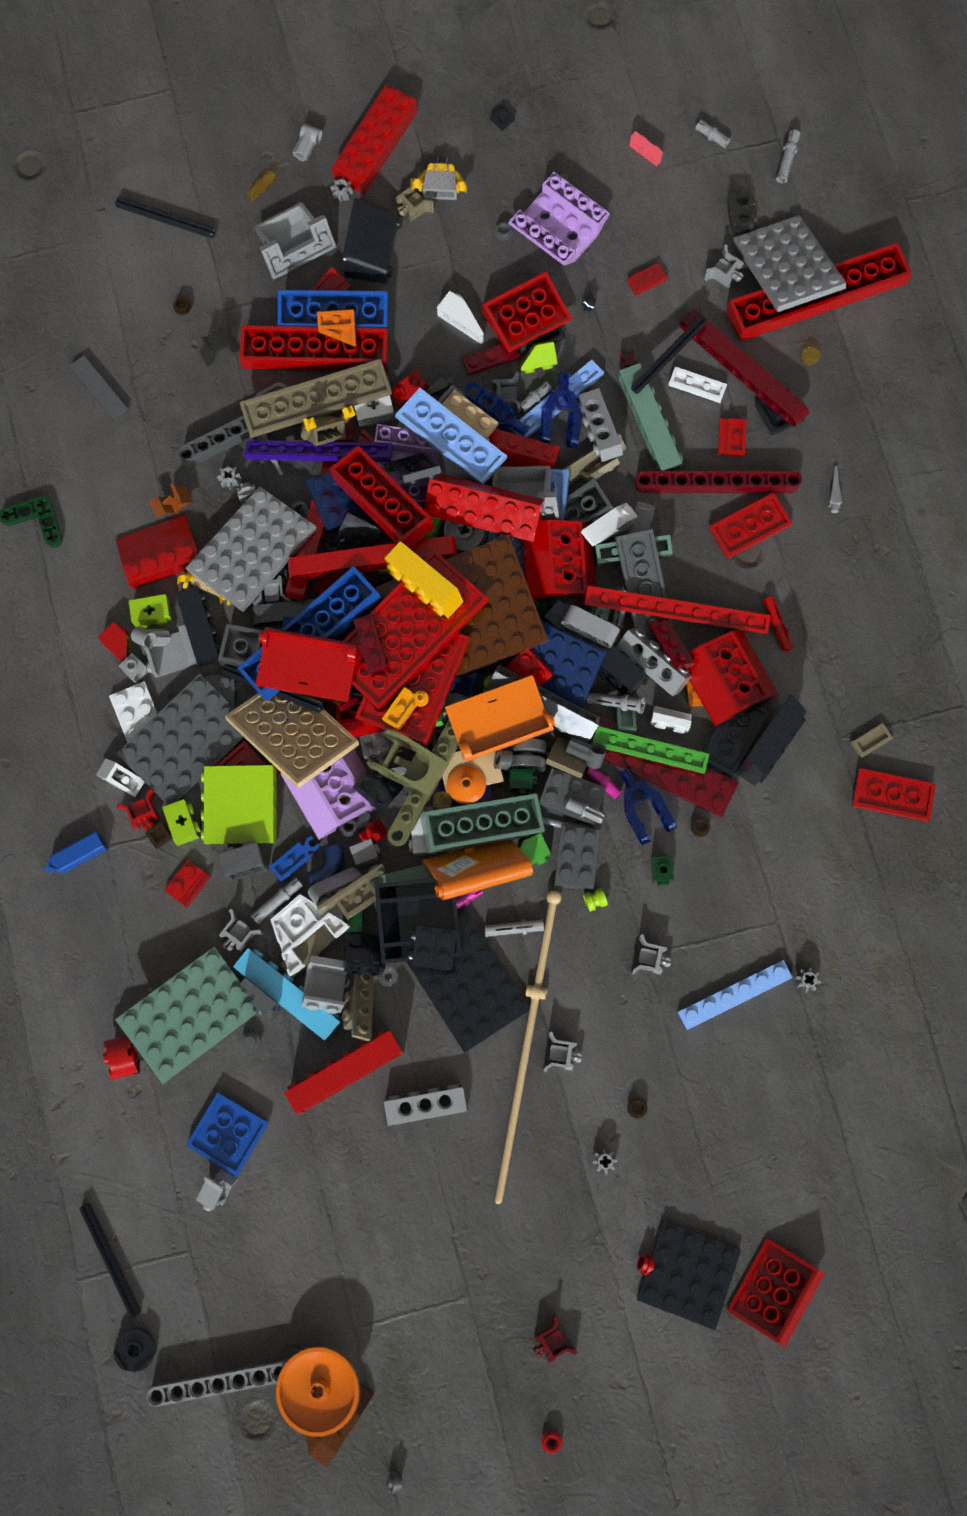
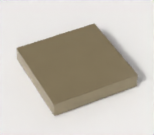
(563, 761)

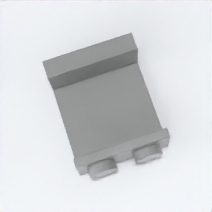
(171, 657)
(324, 985)

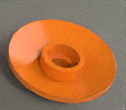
(467, 794)

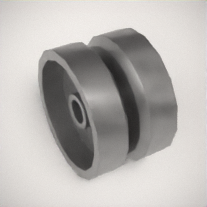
(468, 540)
(528, 755)

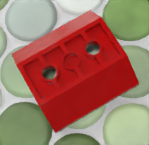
(549, 558)
(719, 679)

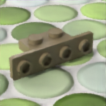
(591, 466)
(355, 896)
(358, 1007)

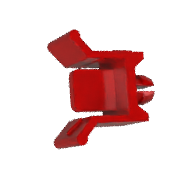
(142, 812)

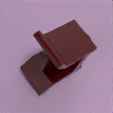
(552, 1342)

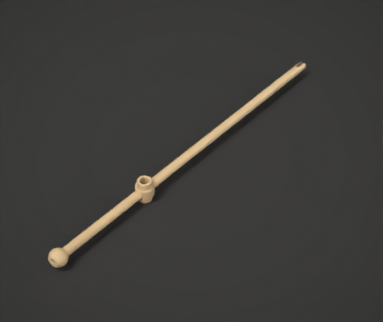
(536, 993)

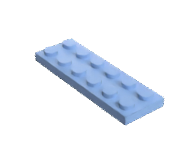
(451, 436)

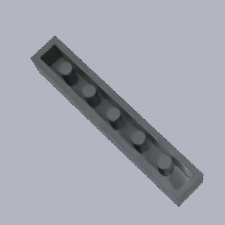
(567, 716)

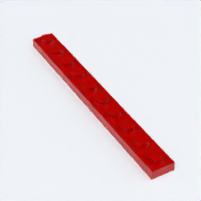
(676, 609)

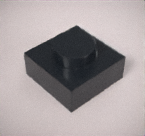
(502, 118)

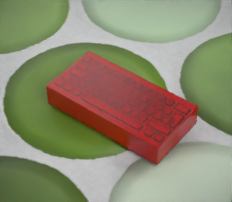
(647, 279)

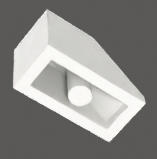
(120, 777)

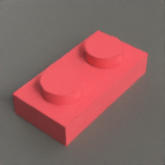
(646, 148)

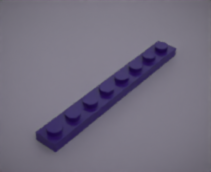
(308, 452)

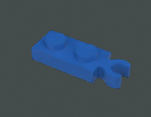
(293, 859)

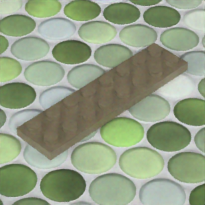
(315, 398)

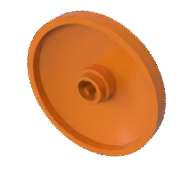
(317, 1391)

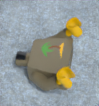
(326, 428)

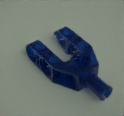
(571, 406)
(498, 409)
(648, 794)

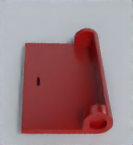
(297, 657)

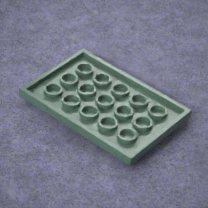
(187, 1015)

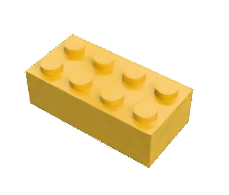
(423, 580)

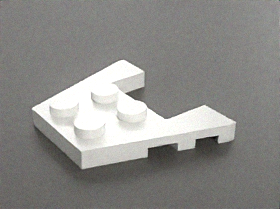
(296, 924)

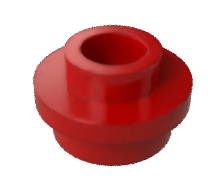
(645, 1264)
(551, 1448)

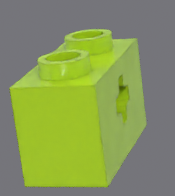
(141, 608)
(174, 814)

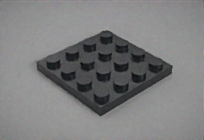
(689, 1275)

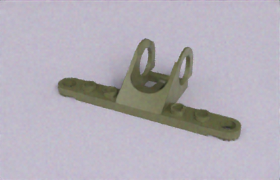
(421, 776)

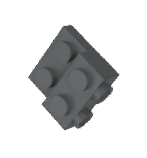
(263, 1003)

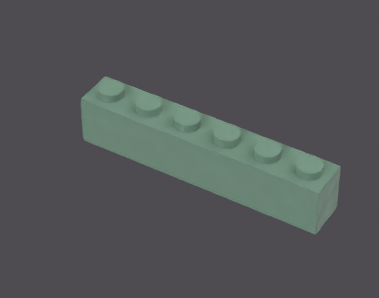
(650, 421)

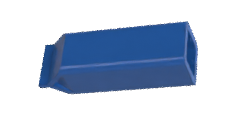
(76, 853)

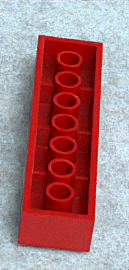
(308, 349)

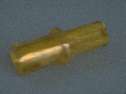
(261, 185)

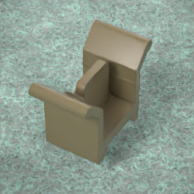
(413, 204)

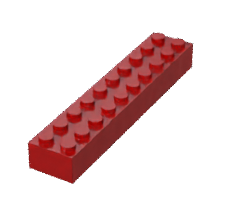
(864, 277)

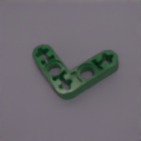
(35, 512)

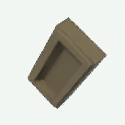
(871, 740)

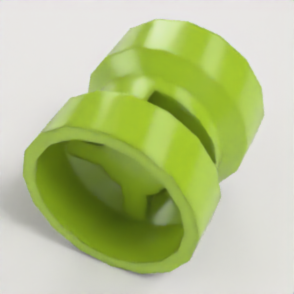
(596, 899)

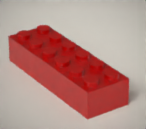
(375, 139)
(381, 497)
(484, 507)
(344, 1072)

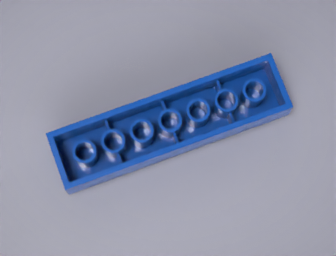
(325, 617)

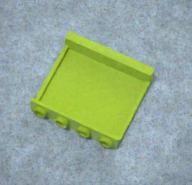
(239, 804)

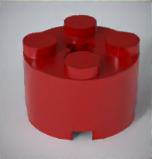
(121, 1057)

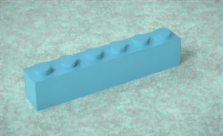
(285, 993)

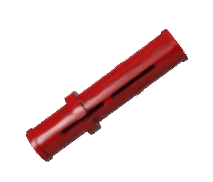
(780, 629)

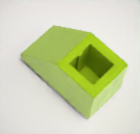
(539, 355)

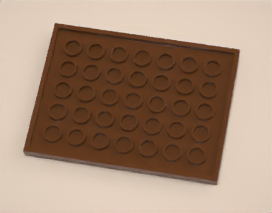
(509, 618)

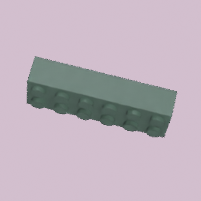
(482, 823)

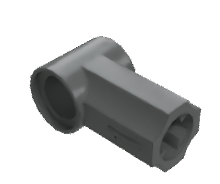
(591, 753)

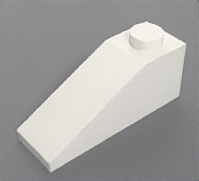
(457, 313)
(610, 524)

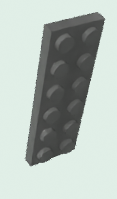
(641, 573)

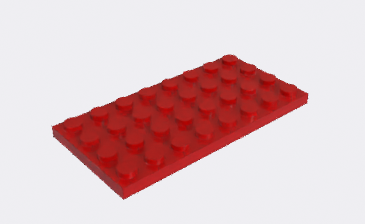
(412, 633)

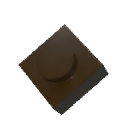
(158, 835)

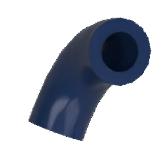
(332, 865)

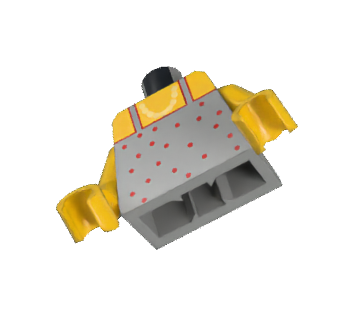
(440, 181)

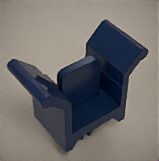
(468, 684)

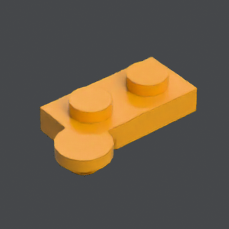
(404, 706)

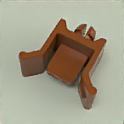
(172, 503)

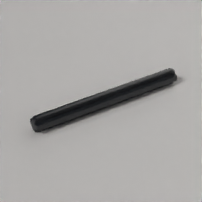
(165, 217)
(669, 354)
(296, 698)
(110, 1260)

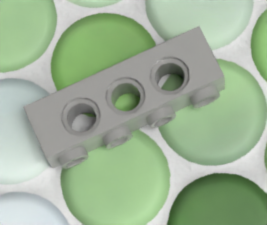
(600, 425)
(658, 672)
(395, 1116)

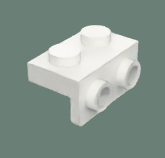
(671, 719)

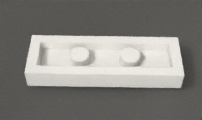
(697, 384)

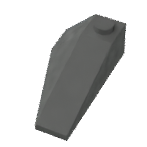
(588, 502)

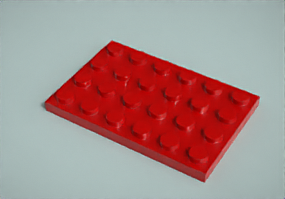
(435, 680)

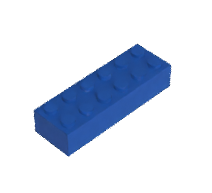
(300, 307)

